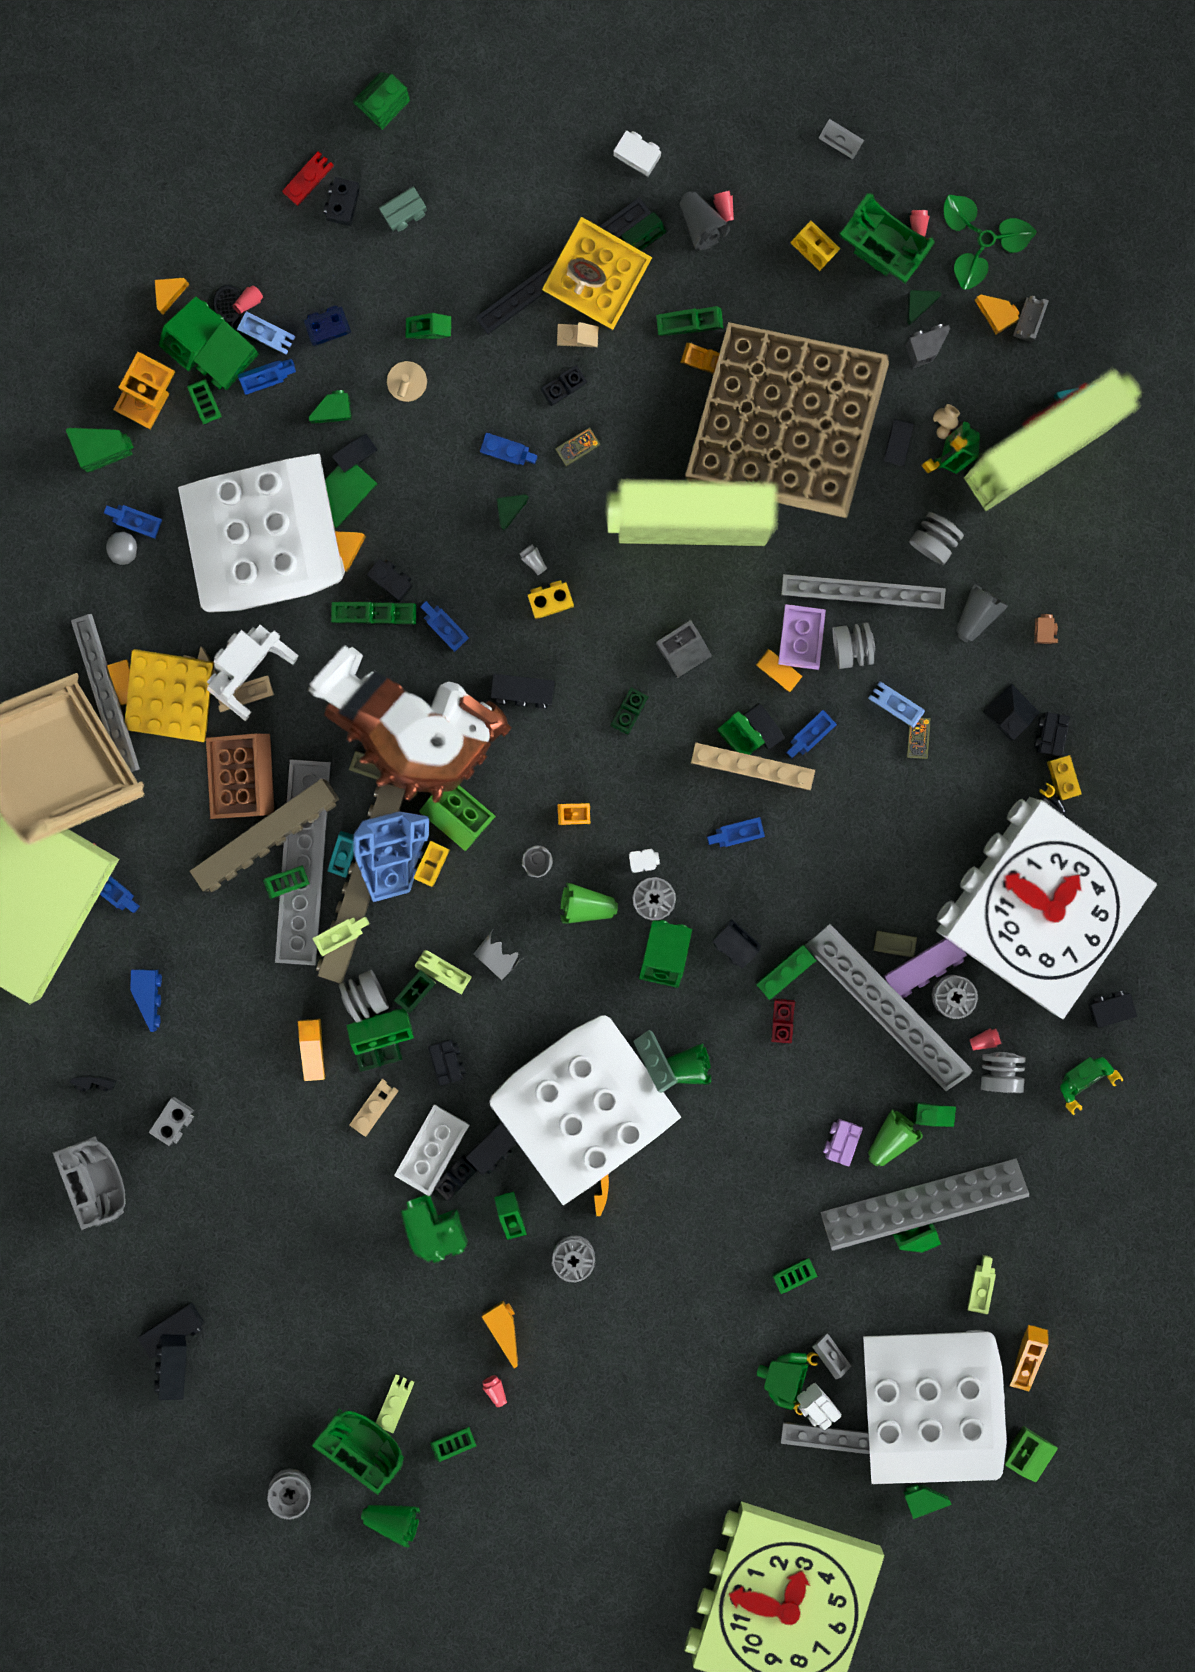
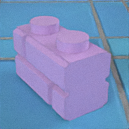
(843, 1142)

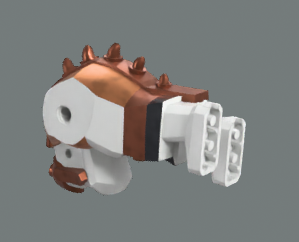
(400, 732)

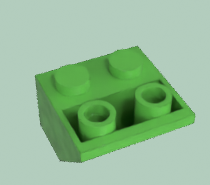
(1029, 1454)

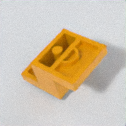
(144, 390)

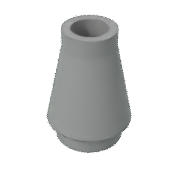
(533, 559)

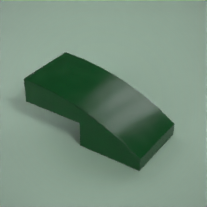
(379, 1057)

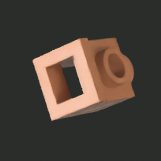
(1045, 629)

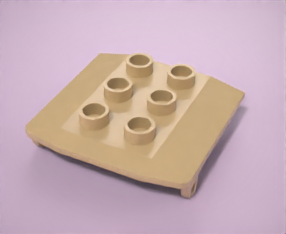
(58, 762)

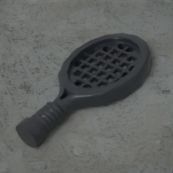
(220, 292)

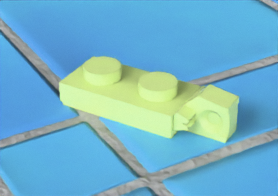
(339, 935)
(982, 1287)

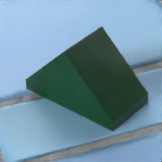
(919, 302)
(509, 508)
(415, 991)

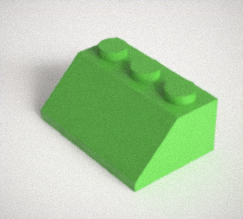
(458, 816)

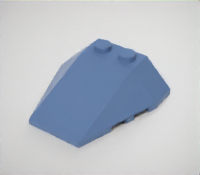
(389, 852)

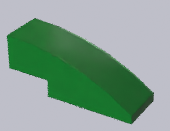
(690, 321)

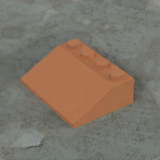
(240, 776)

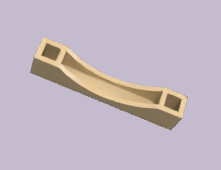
(752, 766)

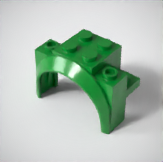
(885, 240)
(432, 1234)
(360, 1448)

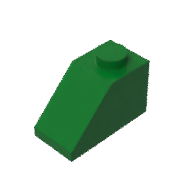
(428, 326)
(332, 408)
(934, 1114)
(510, 1215)
(924, 1500)

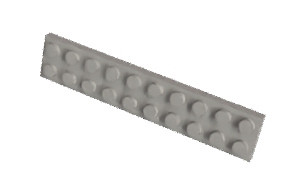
(301, 908)
(888, 1008)
(924, 1204)

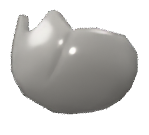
(121, 548)
(541, 857)

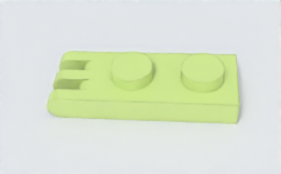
(443, 971)
(394, 1404)

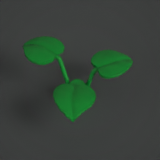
(967, 267)

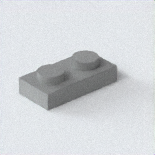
(841, 139)
(831, 1356)

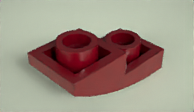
(783, 1021)

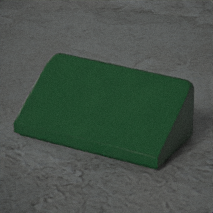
(645, 232)

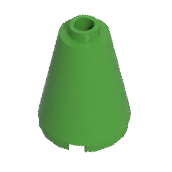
(585, 905)
(893, 1139)

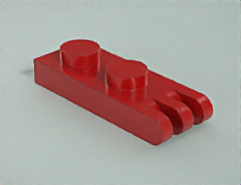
(307, 179)

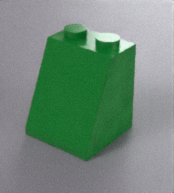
(382, 99)
(189, 332)
(225, 356)
(99, 446)
(665, 953)

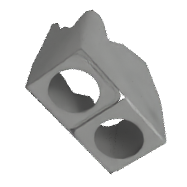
(492, 957)

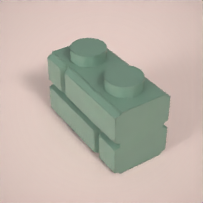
(403, 209)

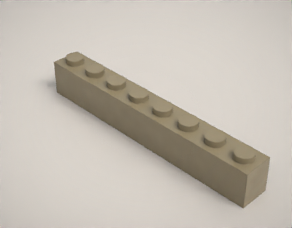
(264, 835)

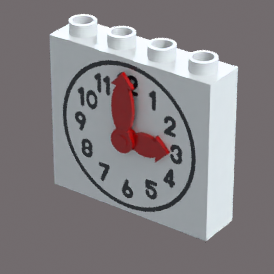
(1044, 906)

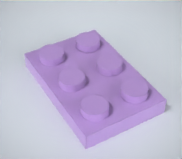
(801, 637)

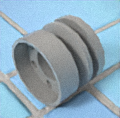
(938, 535)
(853, 645)
(652, 910)
(944, 990)
(363, 996)
(1003, 1073)
(582, 1250)
(284, 1504)

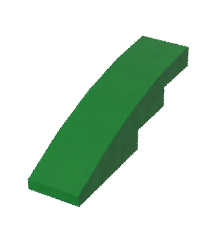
(373, 613)

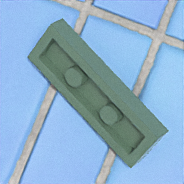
(655, 1061)

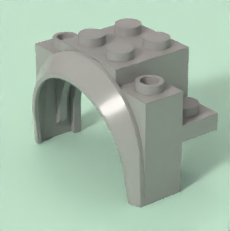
(91, 1181)

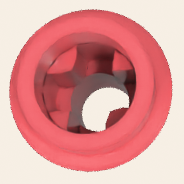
(724, 205)
(919, 221)
(249, 298)
(986, 1040)
(495, 1391)

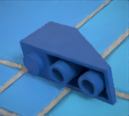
(145, 992)

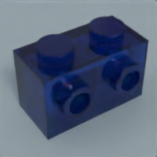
(327, 325)

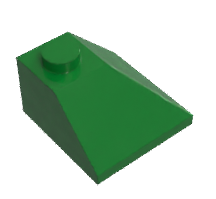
(918, 1239)

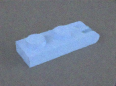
(265, 332)
(897, 705)

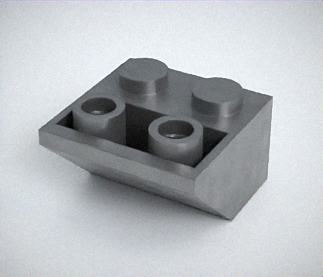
(925, 346)
(684, 648)

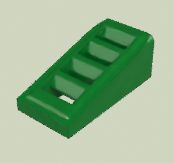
(196, 385)
(272, 894)
(784, 1272)
(440, 1457)

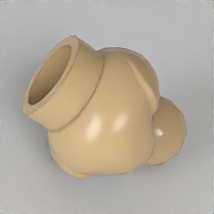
(947, 418)

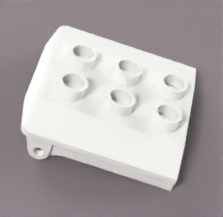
(261, 535)
(583, 1107)
(935, 1407)

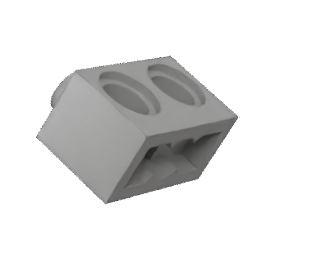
(168, 1119)

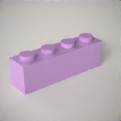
(924, 966)

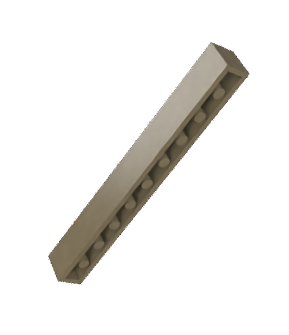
(356, 893)

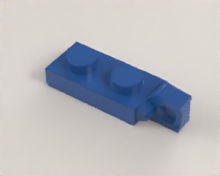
(266, 375)
(506, 450)
(134, 520)
(444, 626)
(811, 734)
(738, 833)
(119, 895)

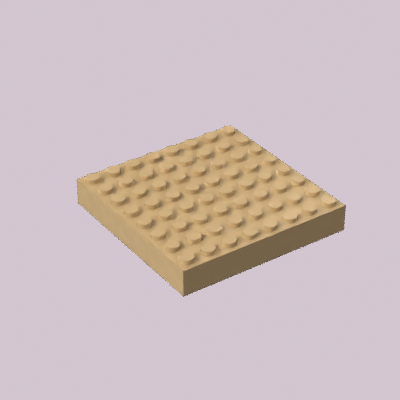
(788, 417)

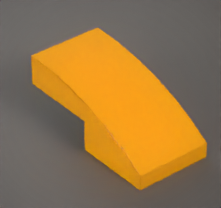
(700, 358)
(782, 674)
(119, 675)
(600, 1198)

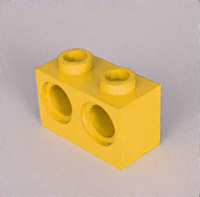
(815, 245)
(552, 606)
(1064, 777)
(431, 863)

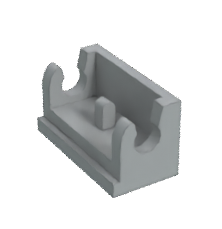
(1030, 319)

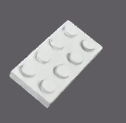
(432, 1150)

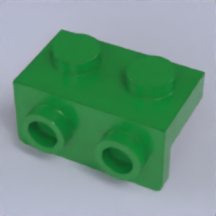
(740, 734)

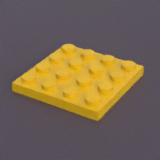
(619, 261)
(168, 695)

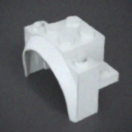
(238, 662)

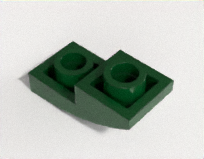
(629, 711)

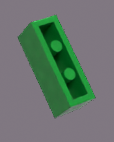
(785, 972)
(380, 1031)

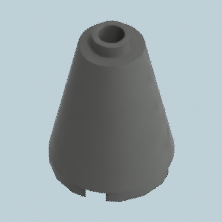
(702, 221)
(978, 613)

